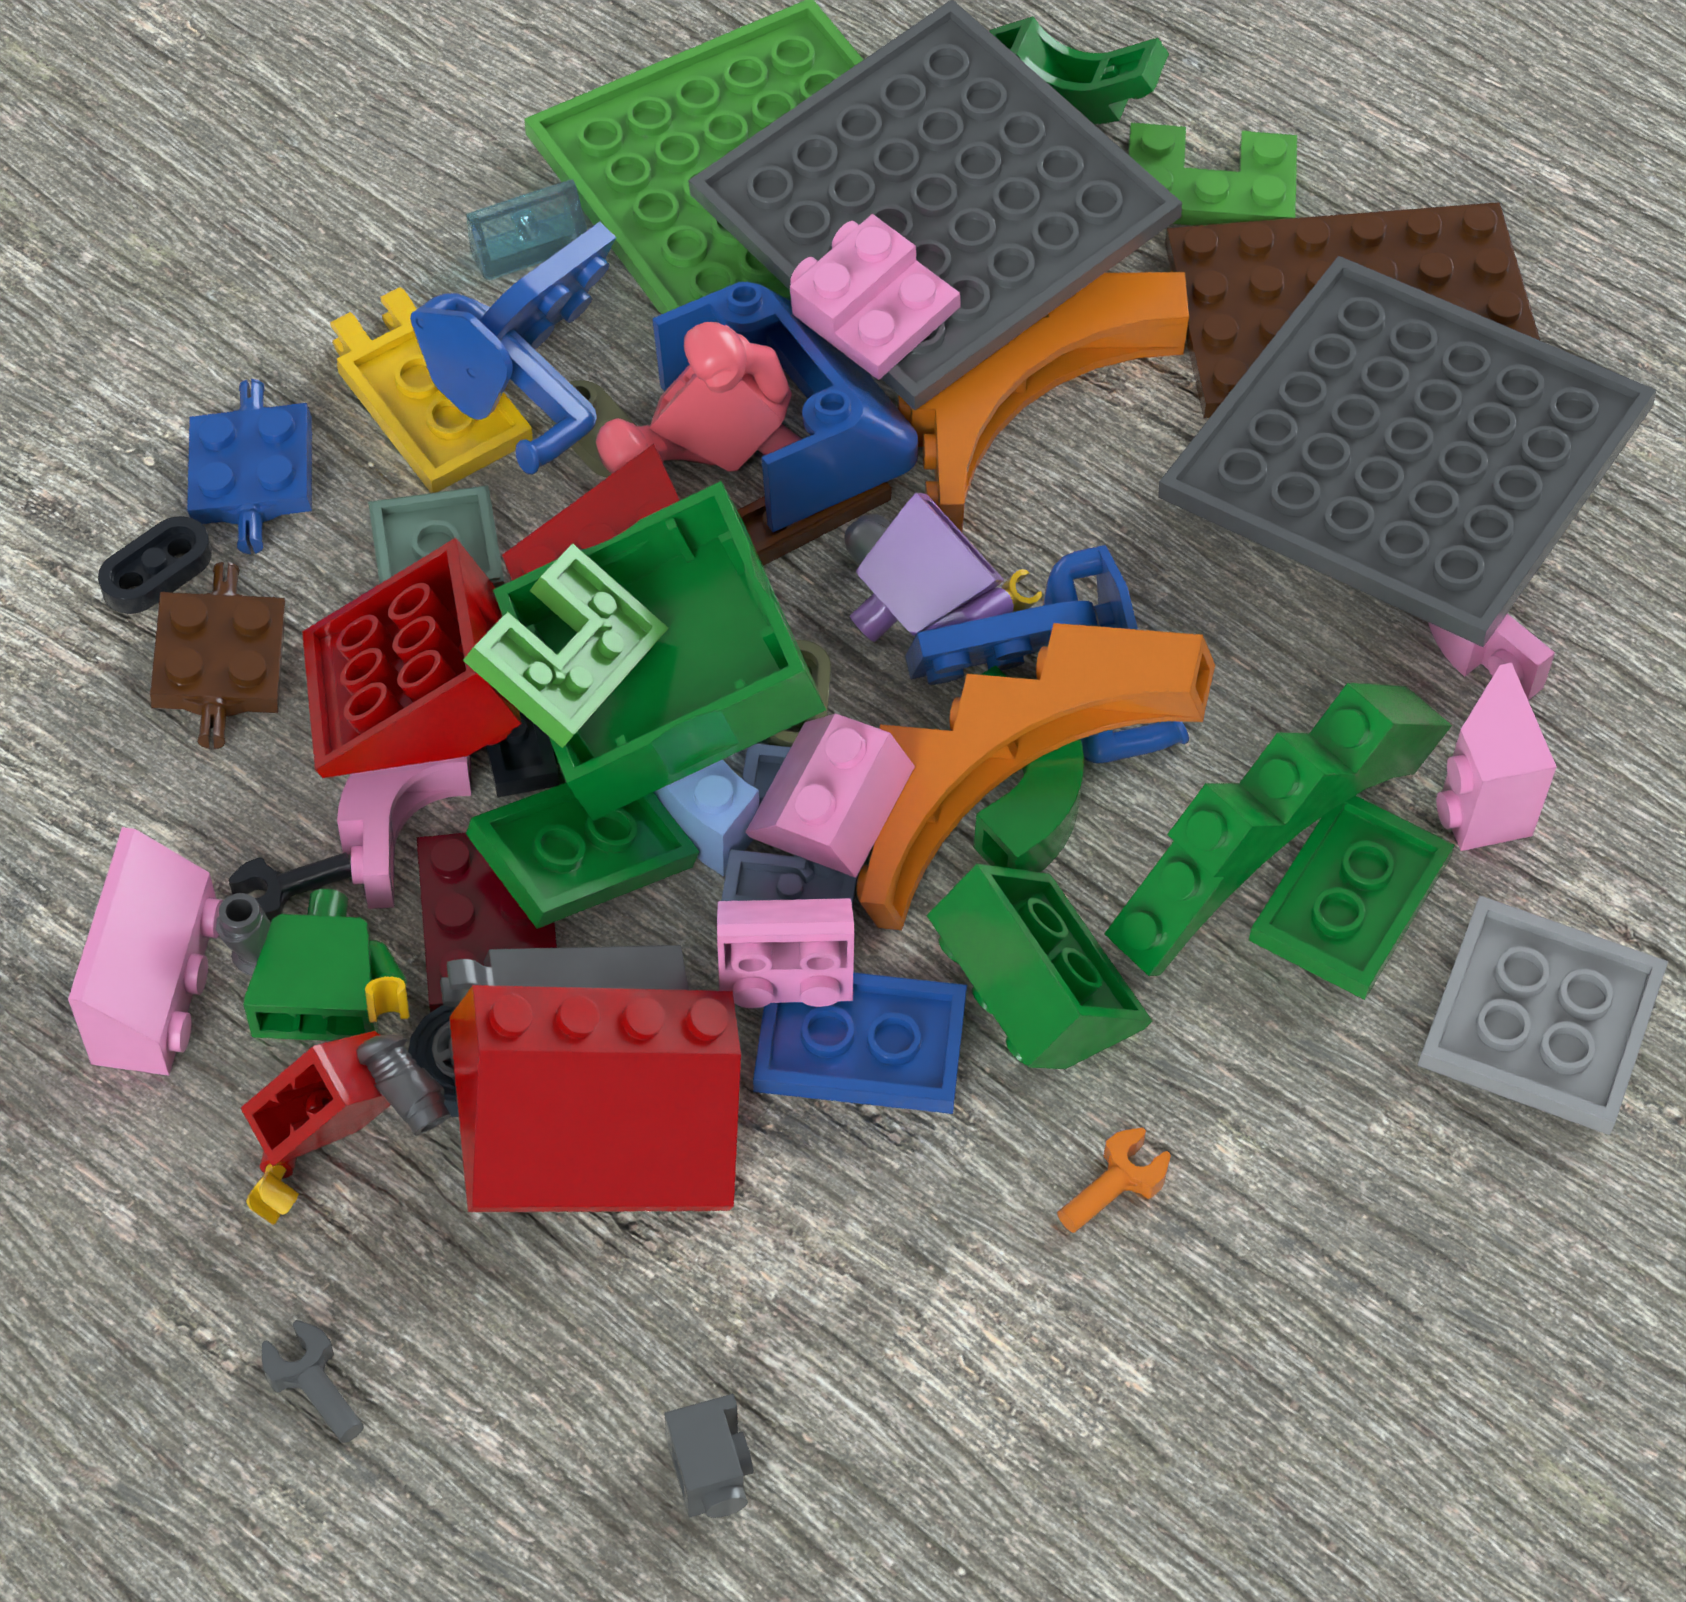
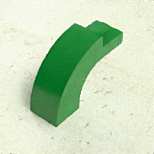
(1089, 81)

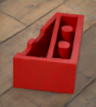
(598, 515)

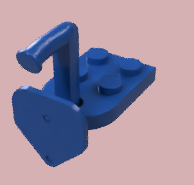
(480, 347)
(1008, 637)

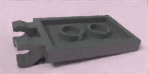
(568, 967)

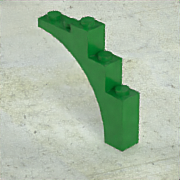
(1236, 827)

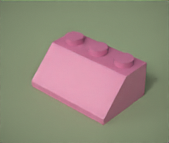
(144, 957)

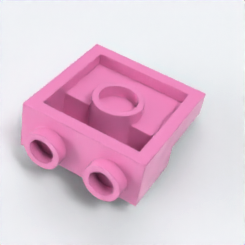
(871, 296)

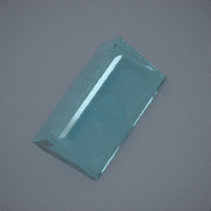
(525, 229)

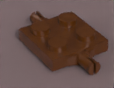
(218, 654)

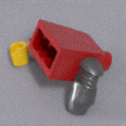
(332, 1096)

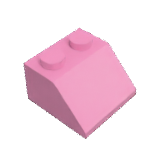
(1497, 768)
(833, 793)

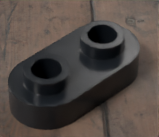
(152, 564)

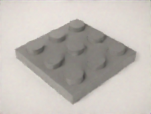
(1544, 1014)

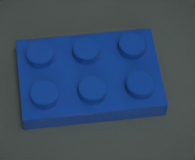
(882, 1049)

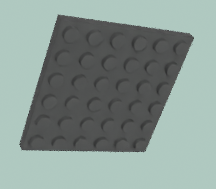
(962, 159)
(1408, 448)

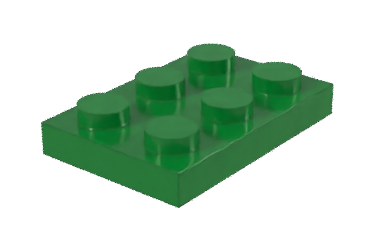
(566, 863)
(1351, 894)

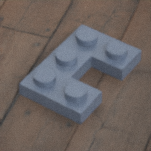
(773, 876)

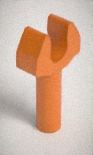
(1118, 1178)

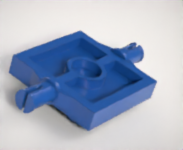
(250, 465)

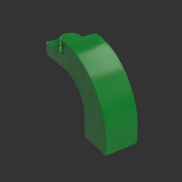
(1038, 815)

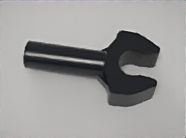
(281, 886)

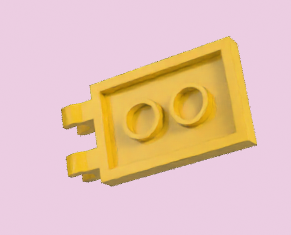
(408, 407)

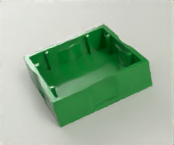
(710, 682)

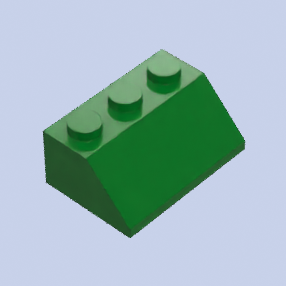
(1036, 966)

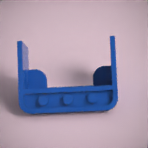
(852, 424)

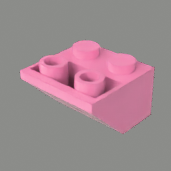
(786, 951)

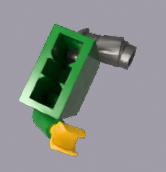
(311, 971)

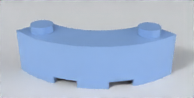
(713, 811)

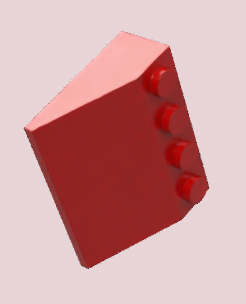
(393, 675)
(597, 1098)

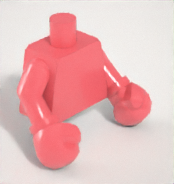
(715, 410)

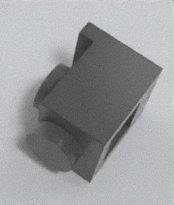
(709, 1456)

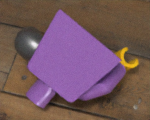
(925, 573)

